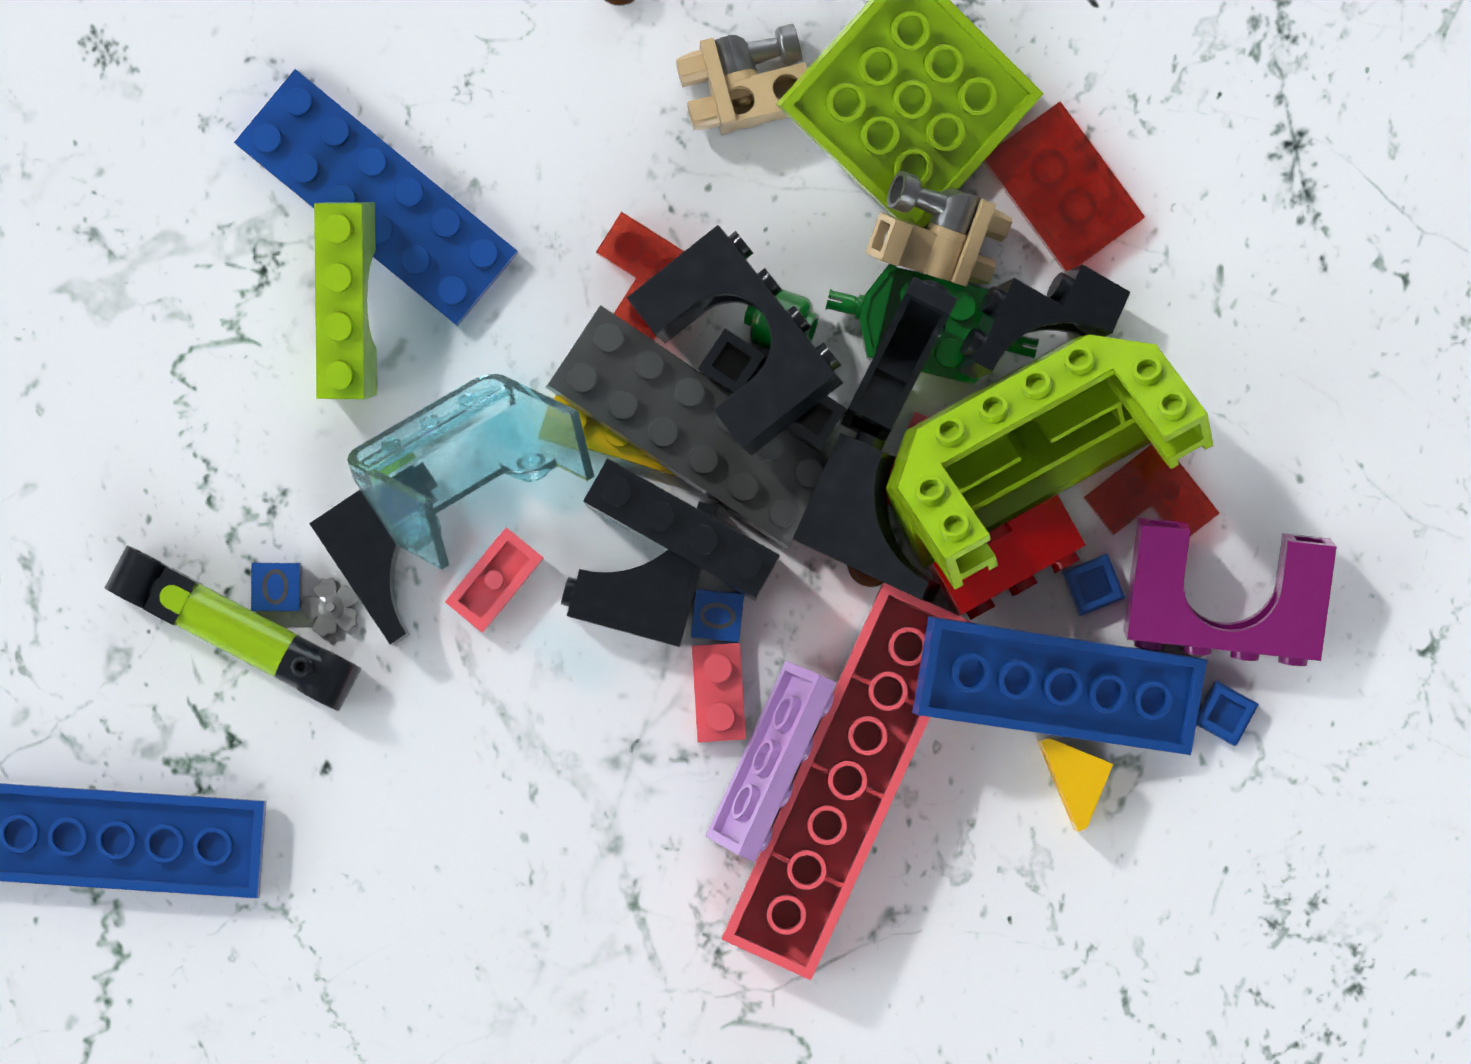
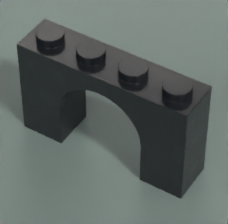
(716, 274)
(681, 529)

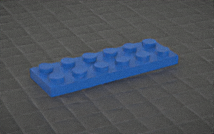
(418, 226)
(1059, 686)
(131, 840)

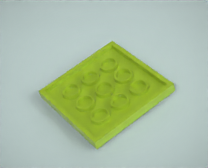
(909, 94)

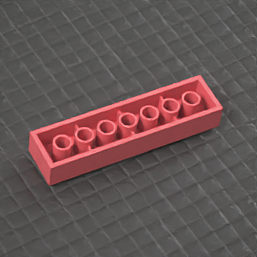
(839, 791)

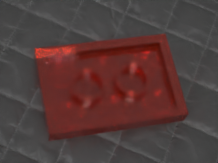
(1063, 188)

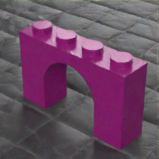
(1287, 625)

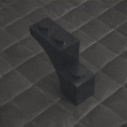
(1075, 304)
(899, 358)

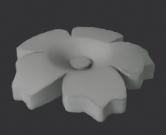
(331, 607)

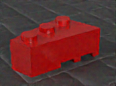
(1022, 548)

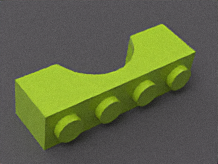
(342, 265)

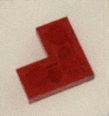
(641, 256)
(1150, 483)

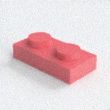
(494, 580)
(718, 692)

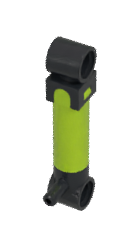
(232, 628)

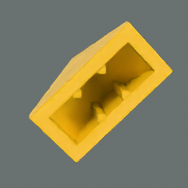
(1077, 779)

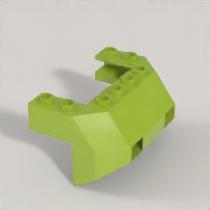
(1034, 440)

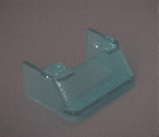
(457, 448)

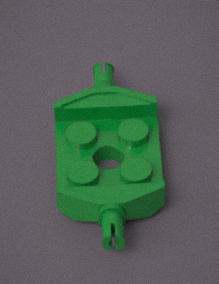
(882, 300)

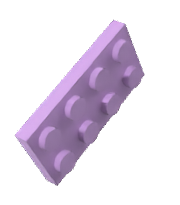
(771, 760)

